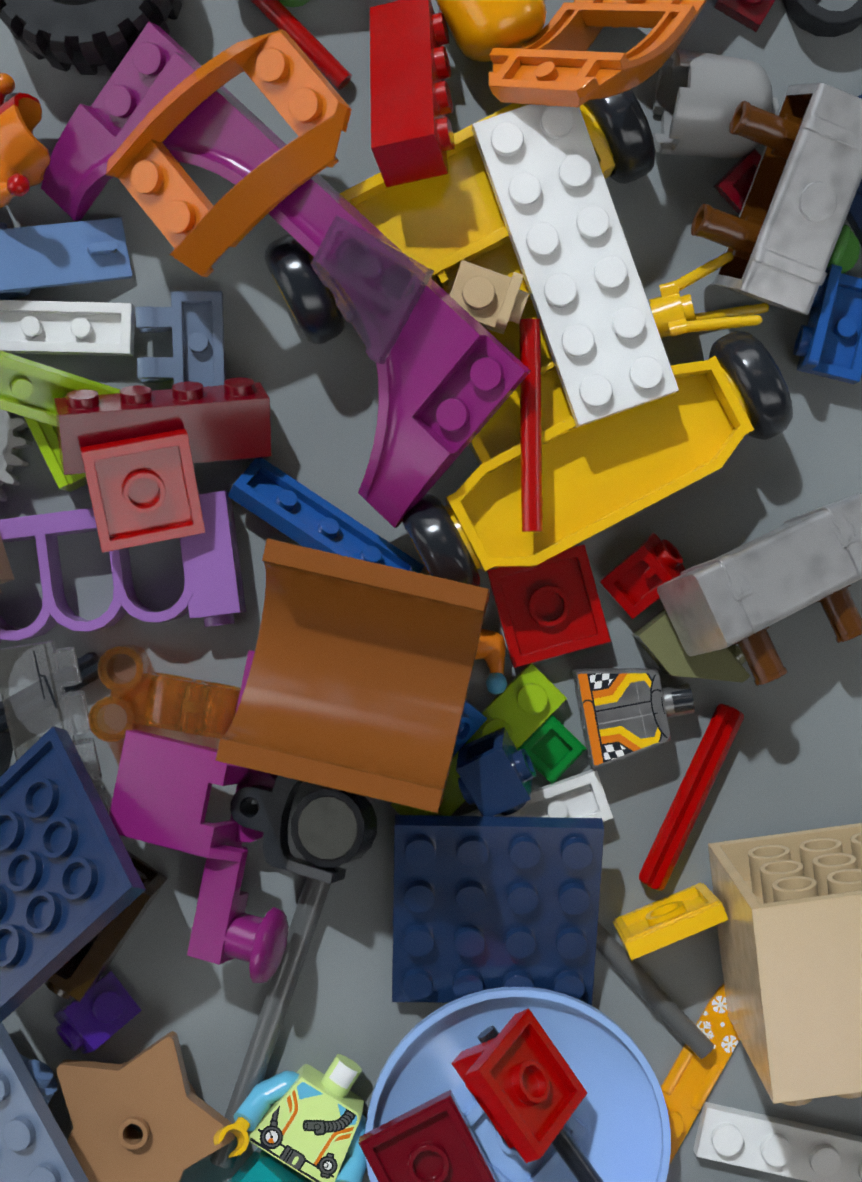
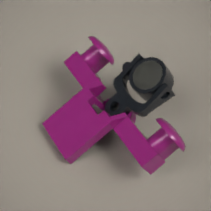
(164, 801)

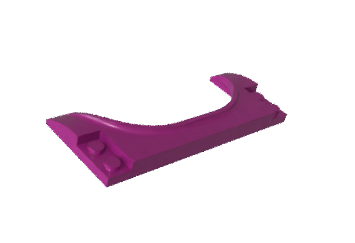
(445, 366)

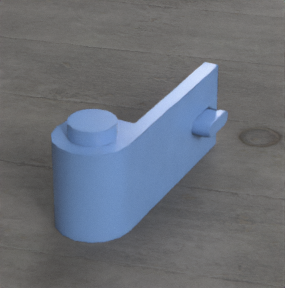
(61, 255)

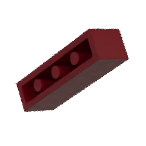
(220, 420)

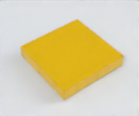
(669, 920)

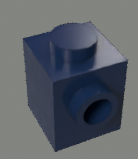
(495, 774)

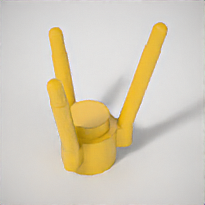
(676, 313)

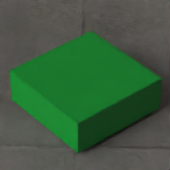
(552, 748)

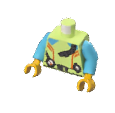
(306, 1121)

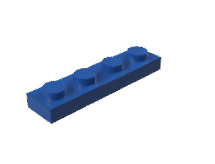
(311, 518)

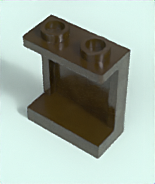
(83, 969)

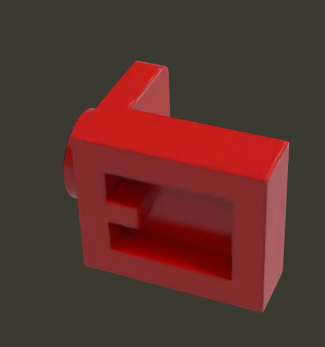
(636, 578)

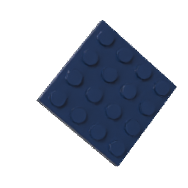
(58, 866)
(494, 905)

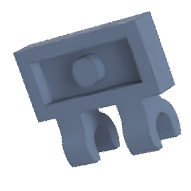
(196, 339)

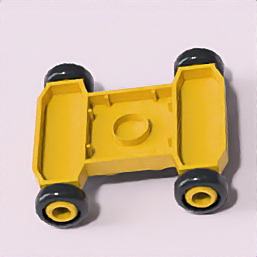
(588, 471)

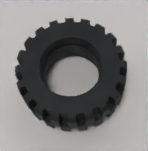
(84, 33)

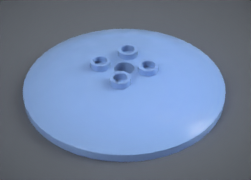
(617, 1124)

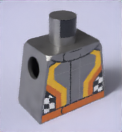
(626, 710)

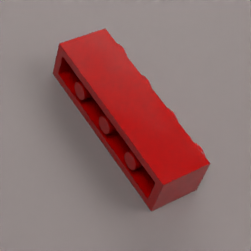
(409, 91)

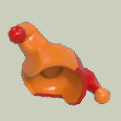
(21, 154)

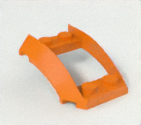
(560, 70)
(171, 197)

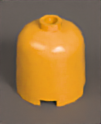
(492, 24)

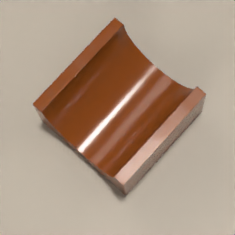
(357, 676)

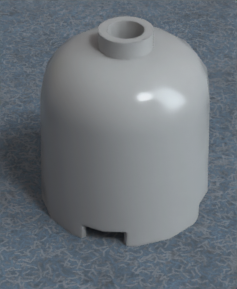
(699, 100)

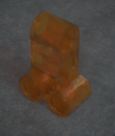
(161, 700)

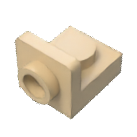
(489, 296)

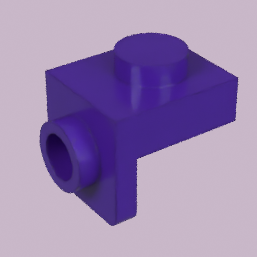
(96, 1016)

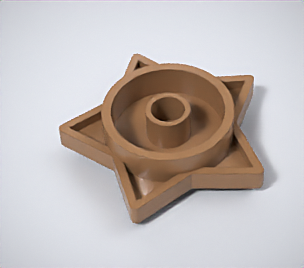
(144, 1092)

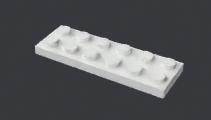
(575, 260)

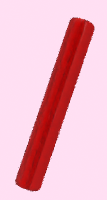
(691, 797)

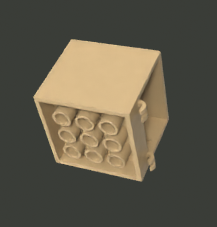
(795, 957)

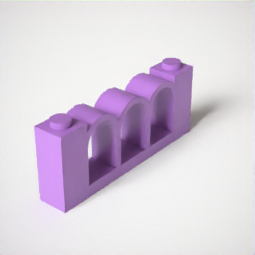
(209, 564)

